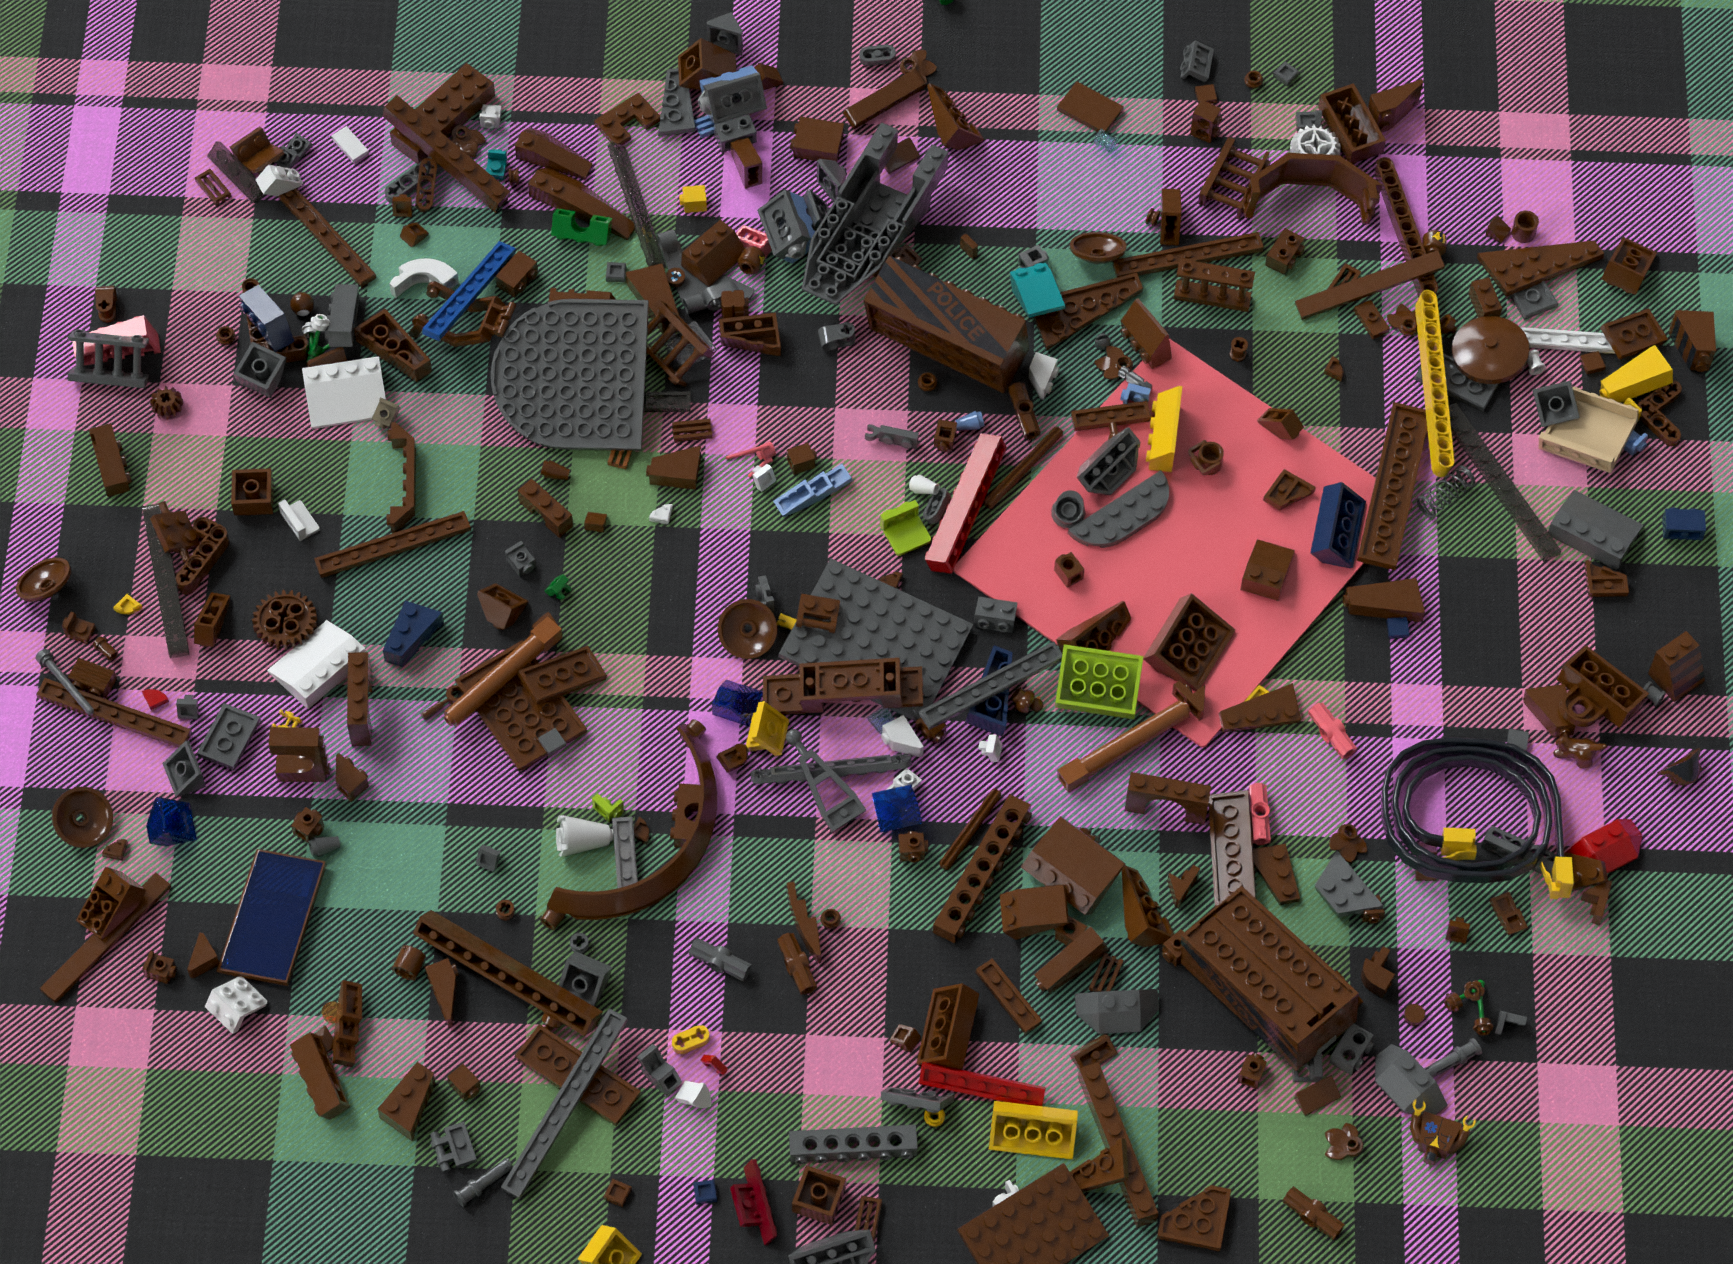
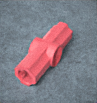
(1332, 730)
(1259, 824)

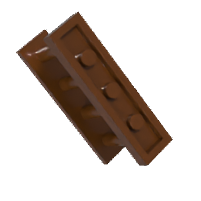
(1222, 165)
(1214, 295)
(689, 337)

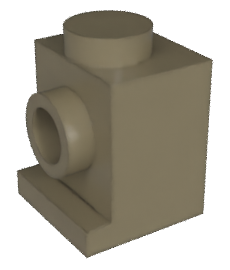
(392, 410)

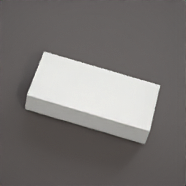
(350, 144)

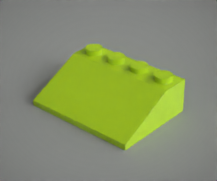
(1099, 681)

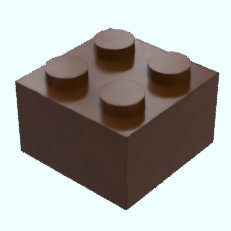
(252, 491)
(819, 1195)

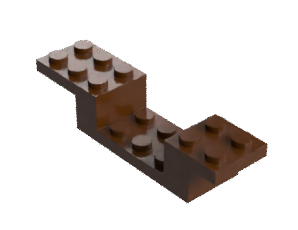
(844, 682)

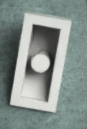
(901, 737)

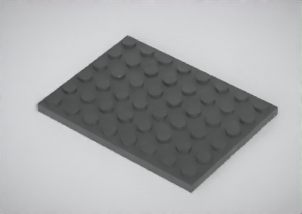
(880, 624)

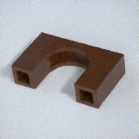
(358, 691)
(299, 754)
(1190, 795)

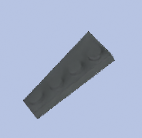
(676, 107)

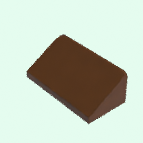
(904, 154)
(334, 356)
(1093, 1052)
(1317, 1095)

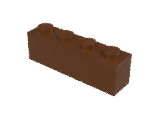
(319, 1076)

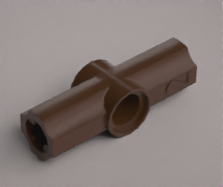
(1026, 419)
(797, 963)
(1313, 1213)

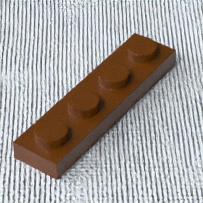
(1008, 996)

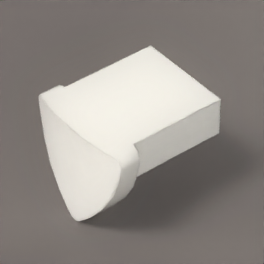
(694, 1094)

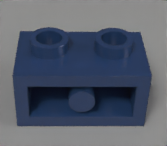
(1684, 524)

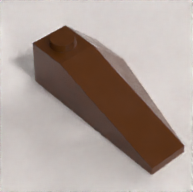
(951, 122)
(546, 151)
(1099, 630)
(1141, 915)

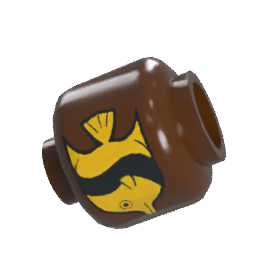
(1434, 241)
(751, 260)

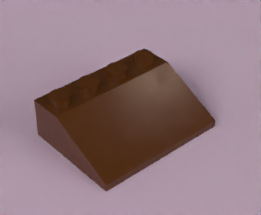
(1189, 642)
(1077, 862)

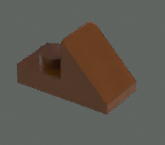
(1194, 700)
(1180, 887)
(1598, 898)

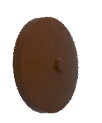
(1490, 350)

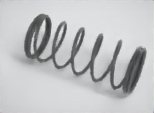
(1460, 478)

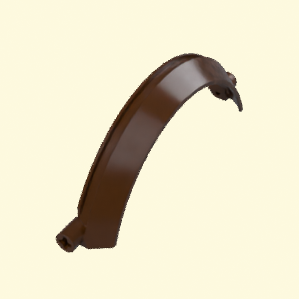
(654, 888)

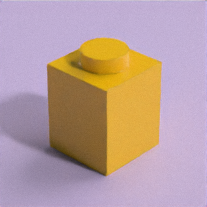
(693, 199)

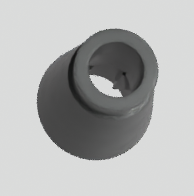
(323, 845)

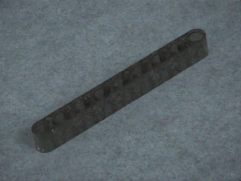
(166, 589)

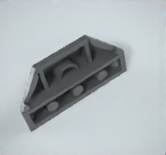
(1110, 463)
(1117, 1010)
(1407, 1081)
(842, 1248)

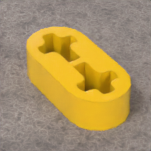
(693, 1042)

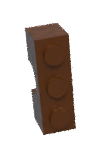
(535, 498)
(687, 801)

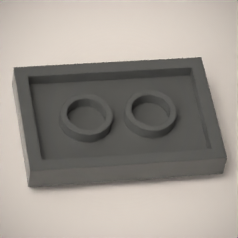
(228, 736)

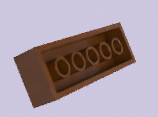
(449, 107)

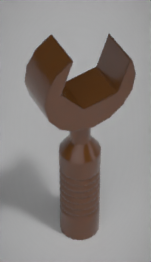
(439, 705)

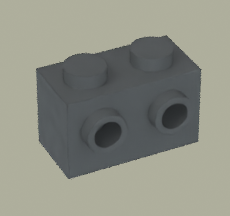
(734, 129)

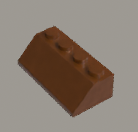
(948, 1026)

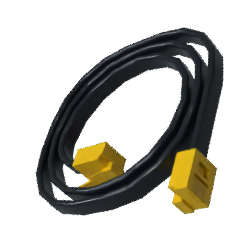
(1458, 843)

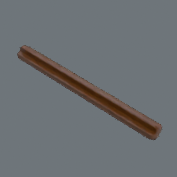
(1023, 467)

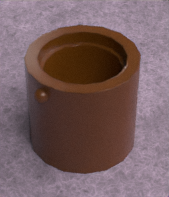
(1525, 226)
(408, 962)

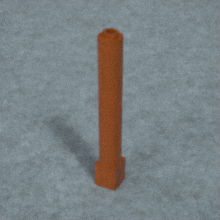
(541, 639)
(1079, 770)

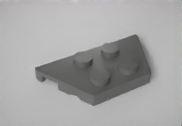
(1345, 889)

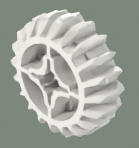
(1323, 141)

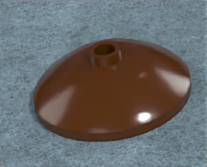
(1098, 247)
(43, 579)
(732, 628)
(95, 813)

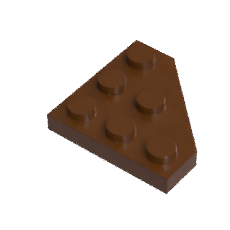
(1198, 1219)

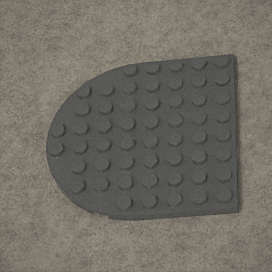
(575, 374)

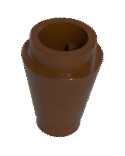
(553, 470)

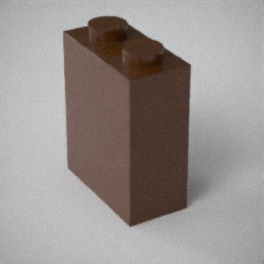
(817, 139)

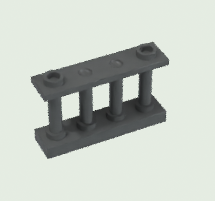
(99, 374)

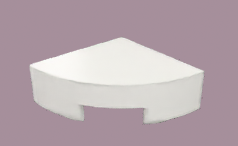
(662, 514)

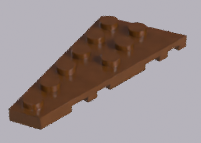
(1526, 267)
(1085, 306)

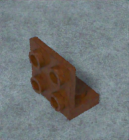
(256, 151)

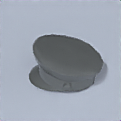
(1068, 509)

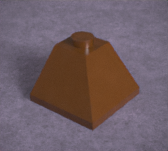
(501, 605)

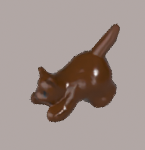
(1580, 749)

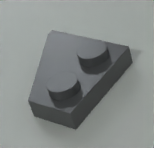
(763, 590)

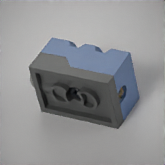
(732, 95)
(787, 225)

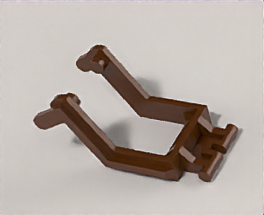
(494, 322)

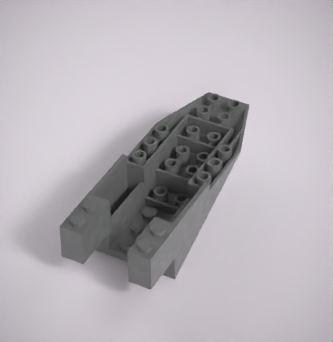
(868, 219)

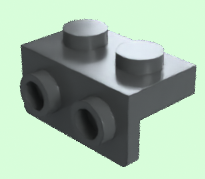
(995, 614)

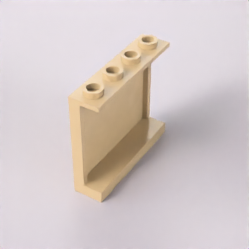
(1594, 437)

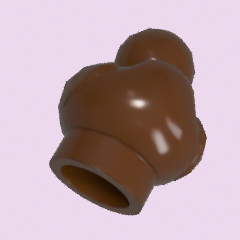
(1024, 699)

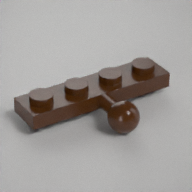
(1110, 416)

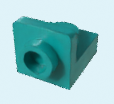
(497, 163)

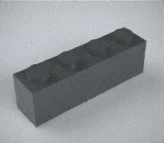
(342, 315)

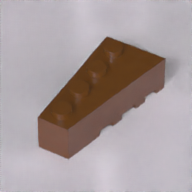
(392, 343)

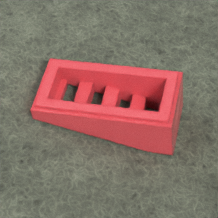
(757, 235)

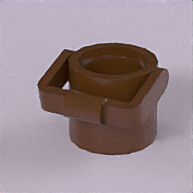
(1209, 457)

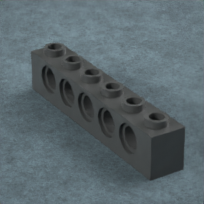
(844, 1136)

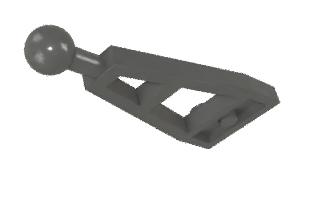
(842, 812)

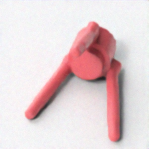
(764, 451)

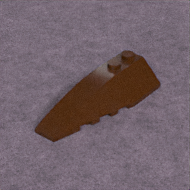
(570, 194)

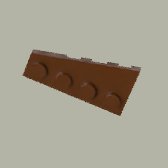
(1267, 710)

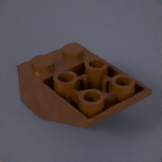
(110, 902)

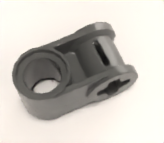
(836, 336)

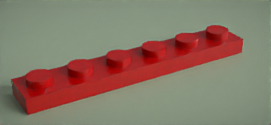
(981, 1085)

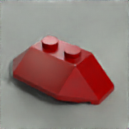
(1613, 844)

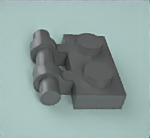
(460, 1146)

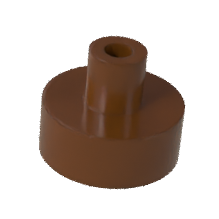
(1447, 324)
(550, 1022)

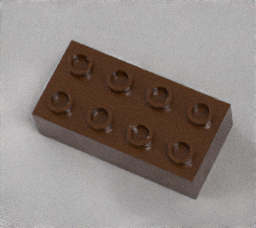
(1352, 123)

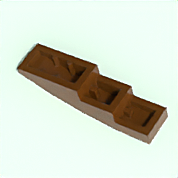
(806, 926)
(347, 1023)

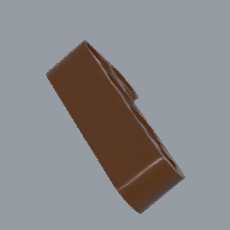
(189, 578)

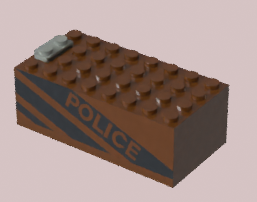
(947, 323)
(1269, 978)

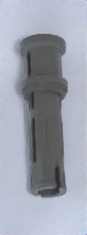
(1458, 1056)
(475, 1187)

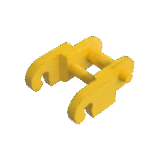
(291, 717)

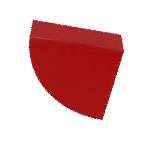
(154, 698)
(715, 1062)

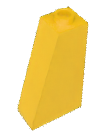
(1638, 376)

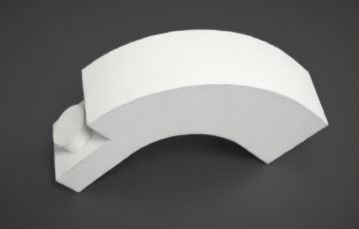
(423, 272)

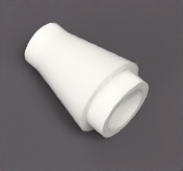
(922, 485)

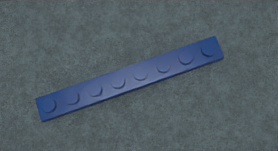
(468, 291)

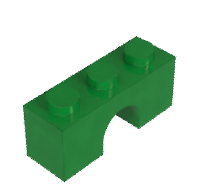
(565, 227)

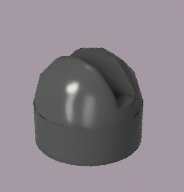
(1103, 342)

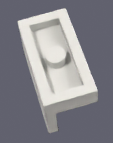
(298, 519)

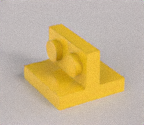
(767, 730)

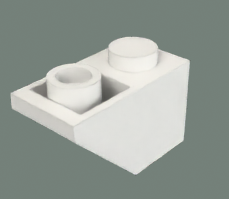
(278, 180)
(1042, 372)

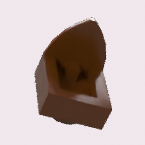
(733, 757)

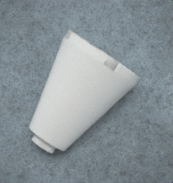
(581, 835)

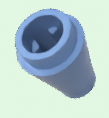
(970, 421)

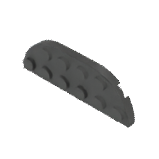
(1125, 514)

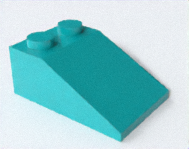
(1036, 290)

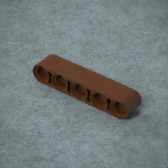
(884, 99)

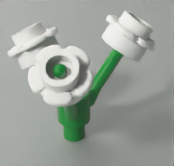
(312, 331)

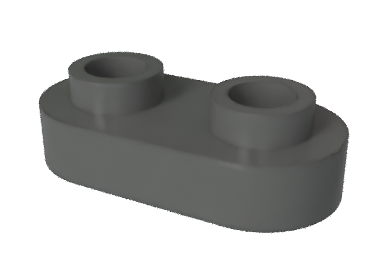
(876, 55)
(936, 506)

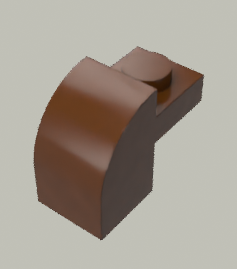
(1373, 974)

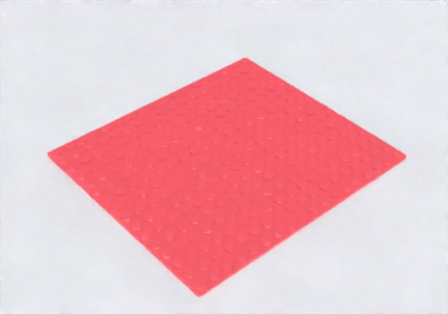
(1190, 548)

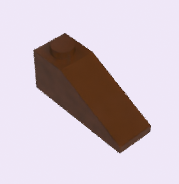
(211, 619)
(444, 985)

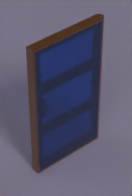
(272, 917)

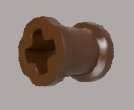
(1238, 349)

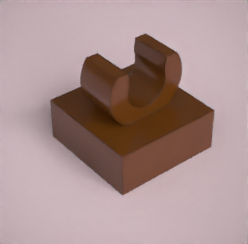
(402, 206)
(1457, 930)

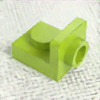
(606, 809)

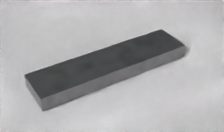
(624, 851)

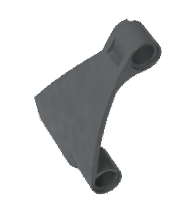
(694, 293)

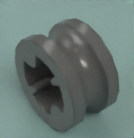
(584, 947)

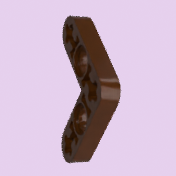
(1655, 408)

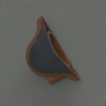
(1685, 770)

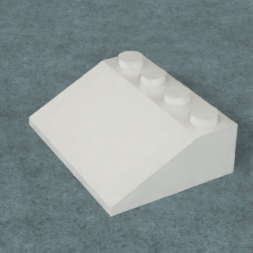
(343, 392)
(317, 664)

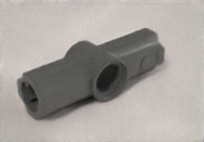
(720, 959)

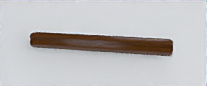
(970, 829)

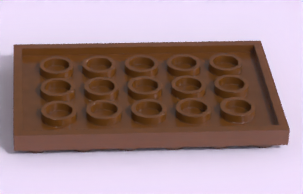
(515, 717)
(1036, 1224)

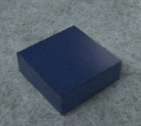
(1397, 627)
(705, 1192)

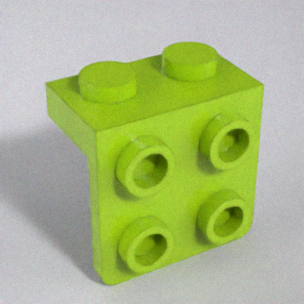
(904, 528)

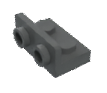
(1197, 61)

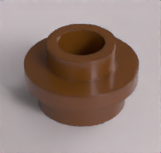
(1253, 75)
(225, 331)
(927, 377)
(833, 914)

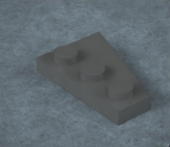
(926, 1100)

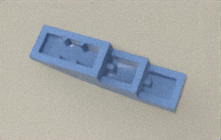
(812, 491)

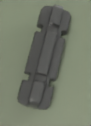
(1133, 378)

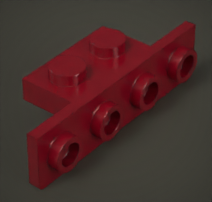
(752, 1203)

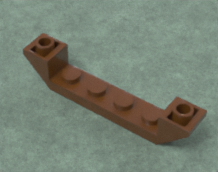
(402, 514)

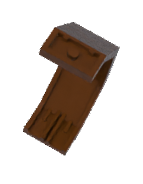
(1316, 171)

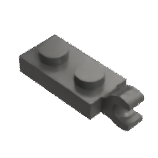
(893, 435)

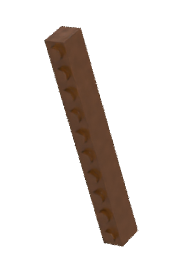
(507, 972)

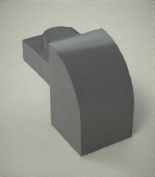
(658, 1071)

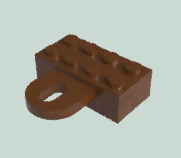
(1599, 689)

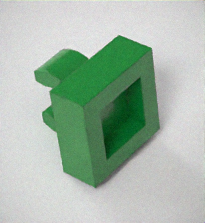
(557, 585)

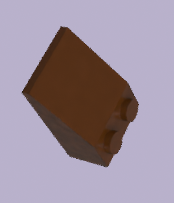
(1394, 104)
(1629, 266)
(1267, 569)
(1033, 910)

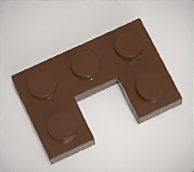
(612, 122)

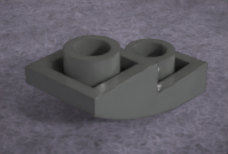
(294, 151)

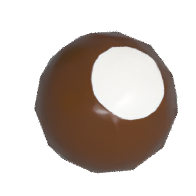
(302, 304)

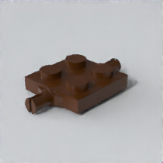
(174, 531)

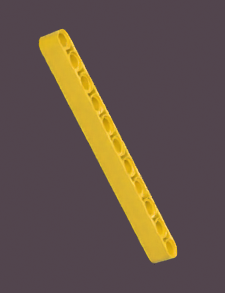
(1434, 383)

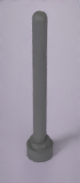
(45, 658)

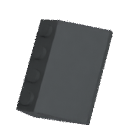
(1594, 529)

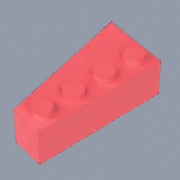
(137, 326)

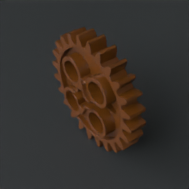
(267, 617)

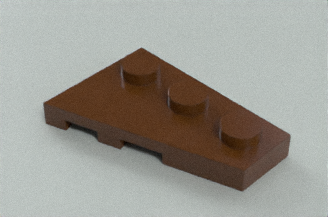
(1276, 870)

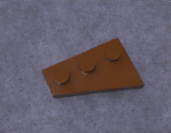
(1103, 1170)

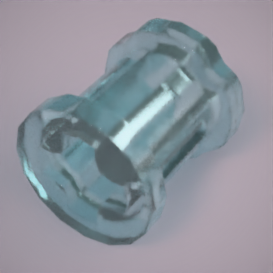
(1105, 140)

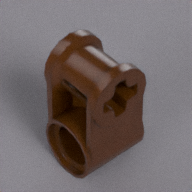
(106, 302)

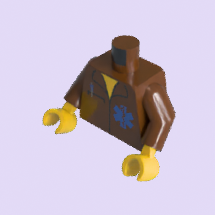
(1437, 1135)

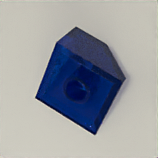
(736, 702)
(896, 808)
(170, 822)

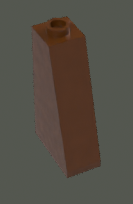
(650, 285)
(1386, 600)
(1071, 961)

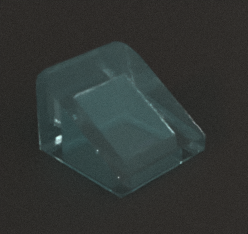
(879, 718)

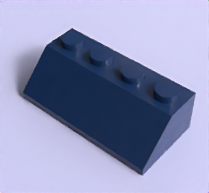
(1338, 525)

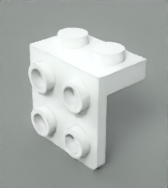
(234, 1002)

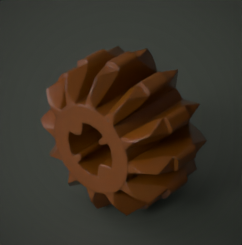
(166, 402)

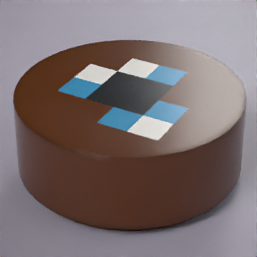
(675, 277)

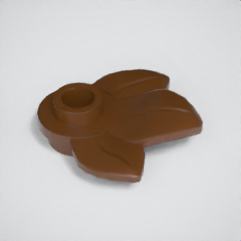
(919, 62)
(469, 141)
(1402, 319)
(1112, 362)
(1347, 842)
(1341, 1140)

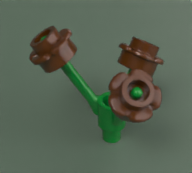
(1474, 991)

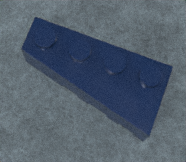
(992, 713)

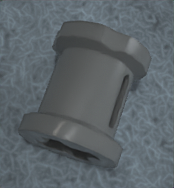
(1655, 694)

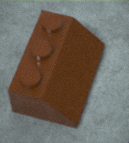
(713, 253)
(1146, 335)

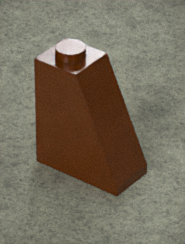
(747, 162)
(1170, 216)
(676, 469)
(1545, 706)

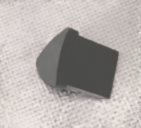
(1308, 119)
(1510, 1018)

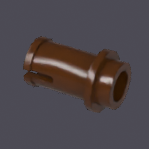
(105, 648)

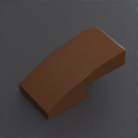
(1508, 914)

